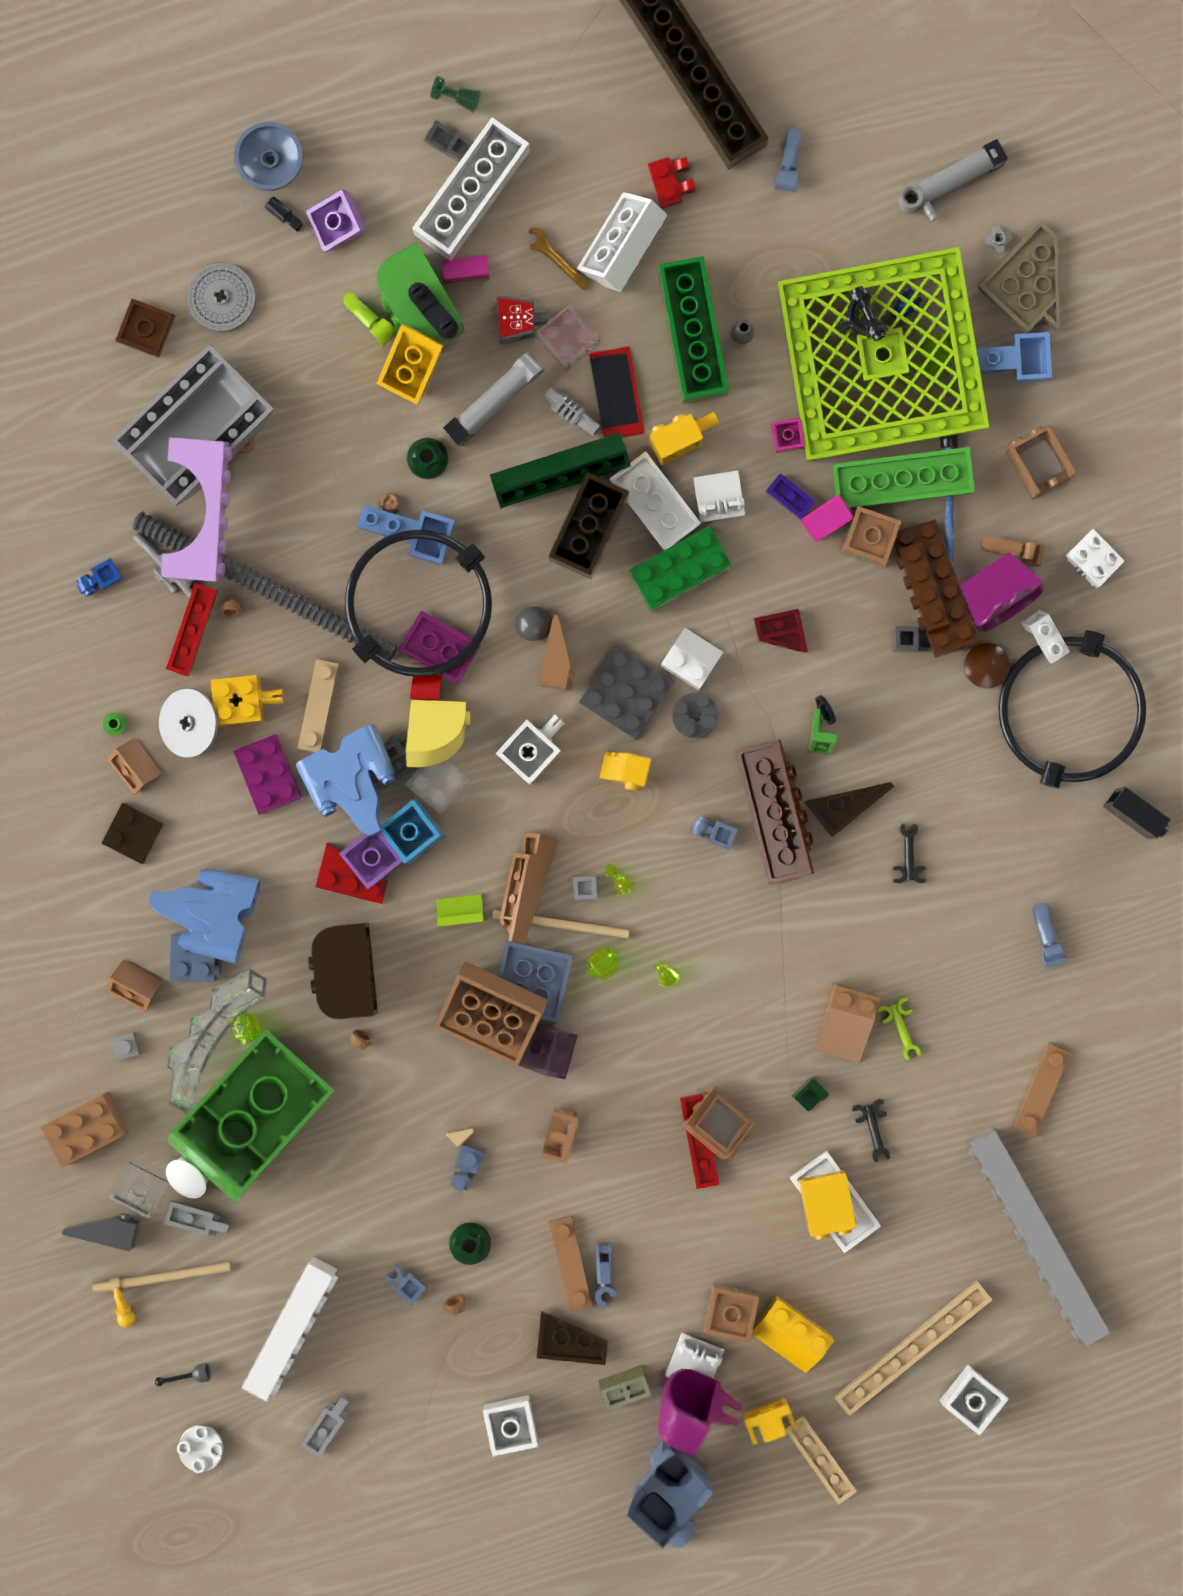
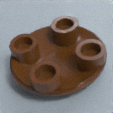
(987, 665)

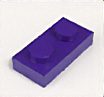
(790, 496)

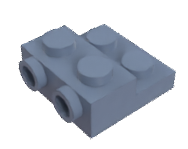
(191, 966)

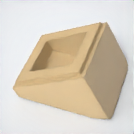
(460, 1136)

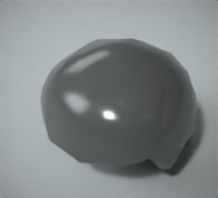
(533, 623)

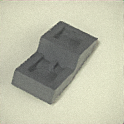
(447, 141)

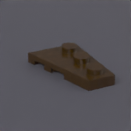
(569, 1343)

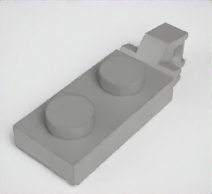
(195, 1219)
(326, 1427)

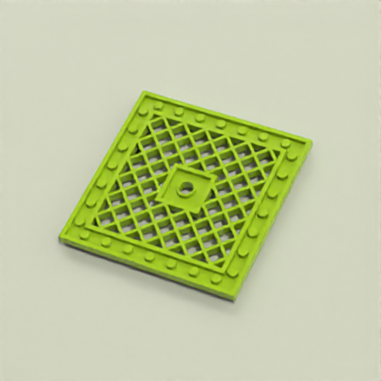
(835, 283)

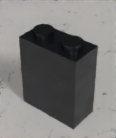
(1137, 813)

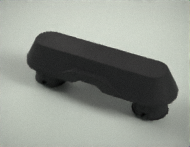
(433, 310)

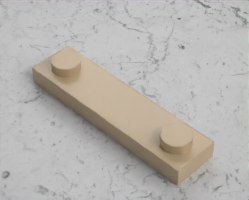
(318, 706)
(821, 1460)

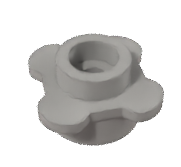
(1004, 237)

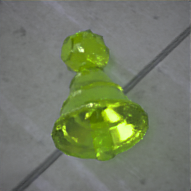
(621, 883)
(667, 975)

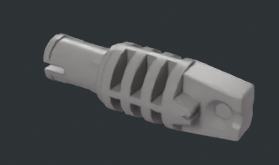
(571, 411)

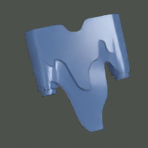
(348, 778)
(212, 914)

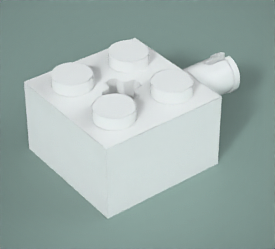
(527, 737)

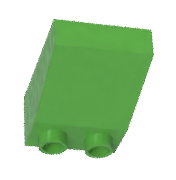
(250, 1115)

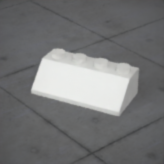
(622, 241)

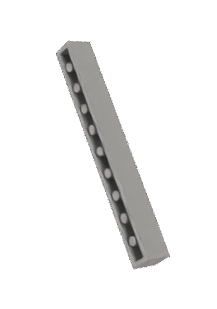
(1038, 1237)

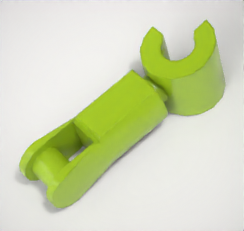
(381, 330)

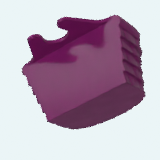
(1000, 592)
(690, 1407)

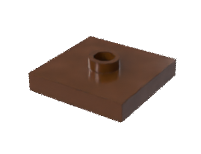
(145, 328)

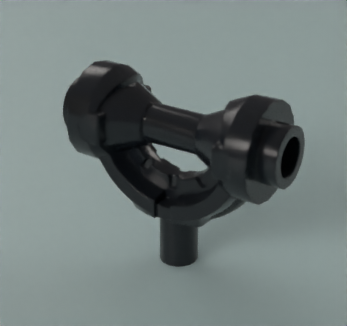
(860, 300)

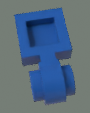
(104, 575)

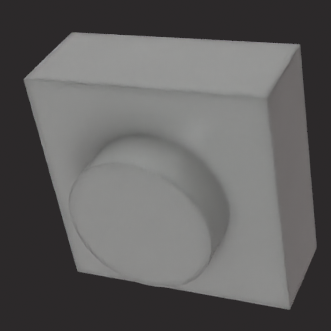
(585, 887)
(125, 1046)

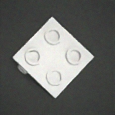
(719, 496)
(1094, 558)
(695, 1355)

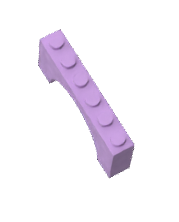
(209, 464)

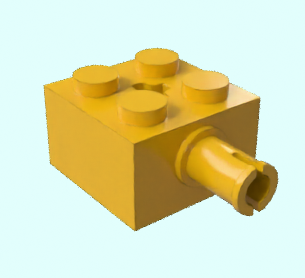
(680, 436)
(253, 701)

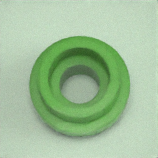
(121, 724)

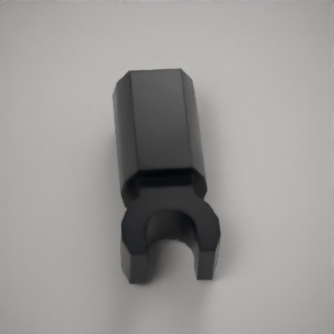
(283, 213)

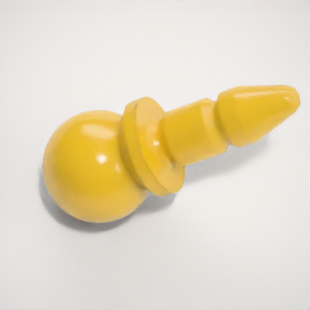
(125, 1315)

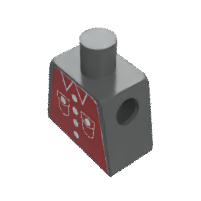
(517, 319)

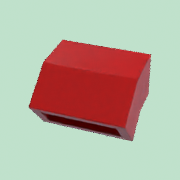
(426, 688)

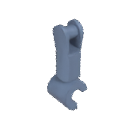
(787, 176)
(1052, 953)
(604, 1274)

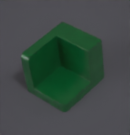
(810, 1094)

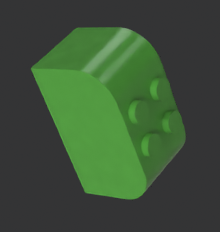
(396, 277)

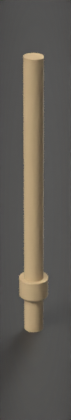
(574, 926)
(160, 1277)

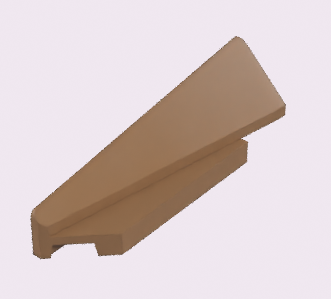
(525, 884)

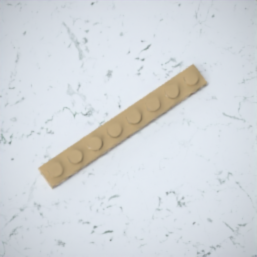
(912, 1348)

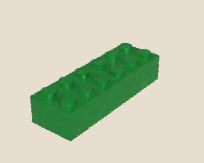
(693, 330)

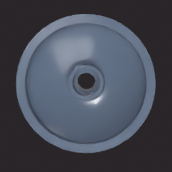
(265, 142)

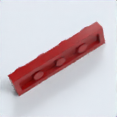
(192, 629)
(701, 1156)

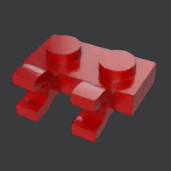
(665, 182)

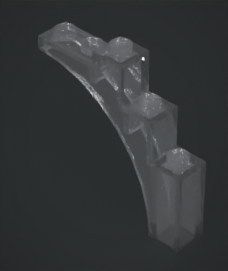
(205, 1032)

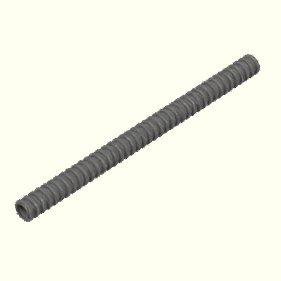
(263, 586)

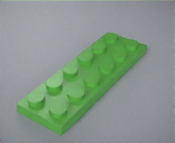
(905, 478)

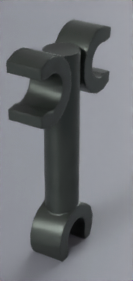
(909, 872)
(869, 1113)

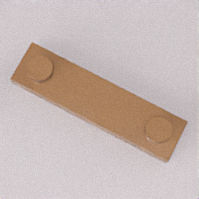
(1041, 1090)
(570, 1263)

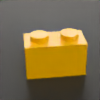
(410, 364)

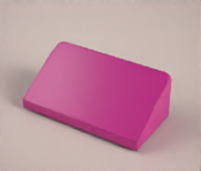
(465, 269)
(827, 518)

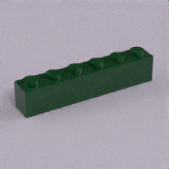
(559, 470)

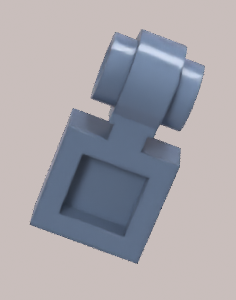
(720, 834)
(468, 1161)

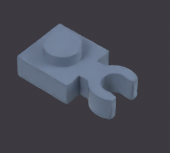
(408, 1286)

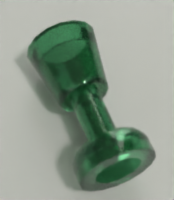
(464, 97)

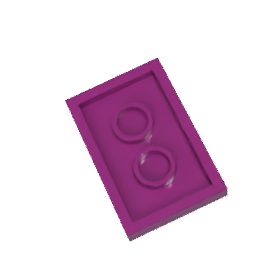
(435, 643)
(267, 774)

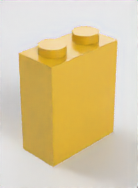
(827, 1204)

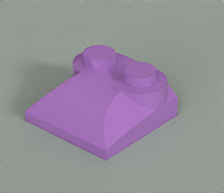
(336, 220)
(371, 858)

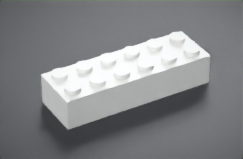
(471, 189)
(287, 1333)

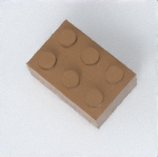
(84, 1130)

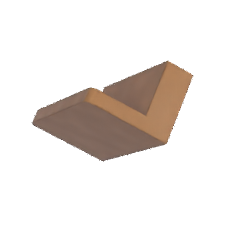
(133, 765)
(133, 985)

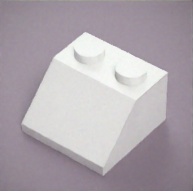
(691, 659)

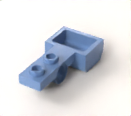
(1028, 357)
(389, 523)

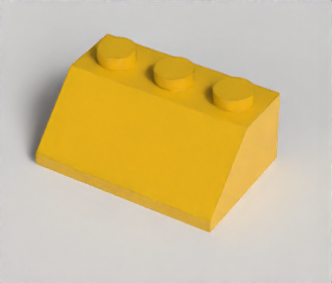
(792, 1334)

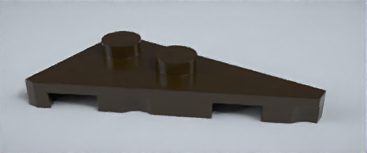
(840, 809)

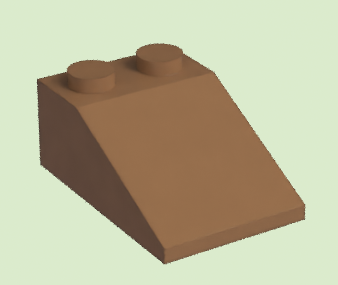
(556, 665)
(847, 1023)

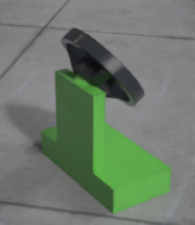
(822, 742)

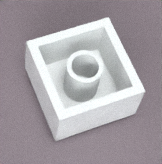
(973, 1399)
(510, 1425)

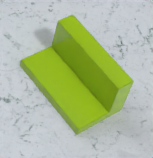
(459, 910)

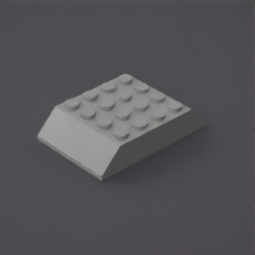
(202, 404)

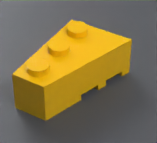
(625, 769)

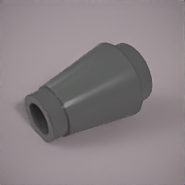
(740, 336)

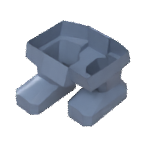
(670, 1496)

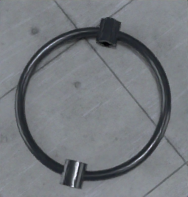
(468, 559)
(1053, 773)

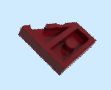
(782, 630)

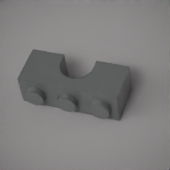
(911, 640)

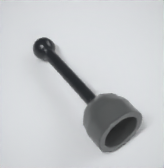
(200, 1373)

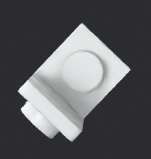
(1046, 635)

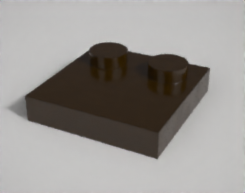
(132, 833)

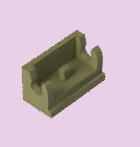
(624, 1388)

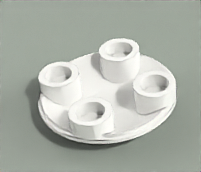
(186, 1178)
(200, 1448)

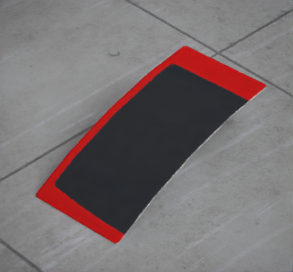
(616, 392)

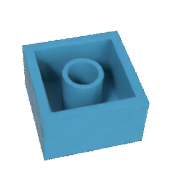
(412, 832)

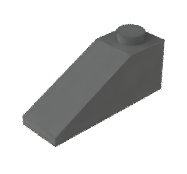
(112, 1231)

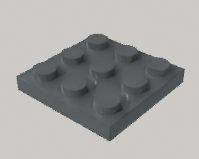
(626, 692)

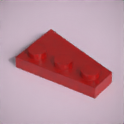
(338, 877)

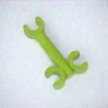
(895, 1011)

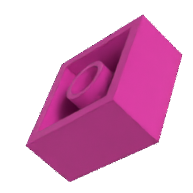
(787, 435)

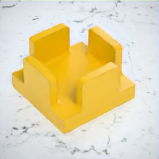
(769, 1420)

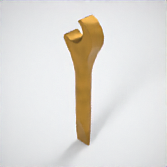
(543, 246)

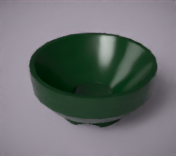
(435, 467)
(470, 1231)

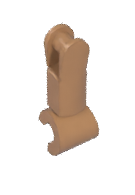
(1030, 552)

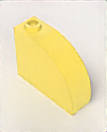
(435, 731)

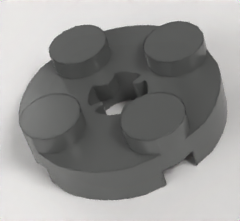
(700, 703)

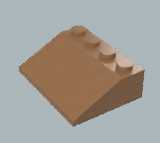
(491, 1013)

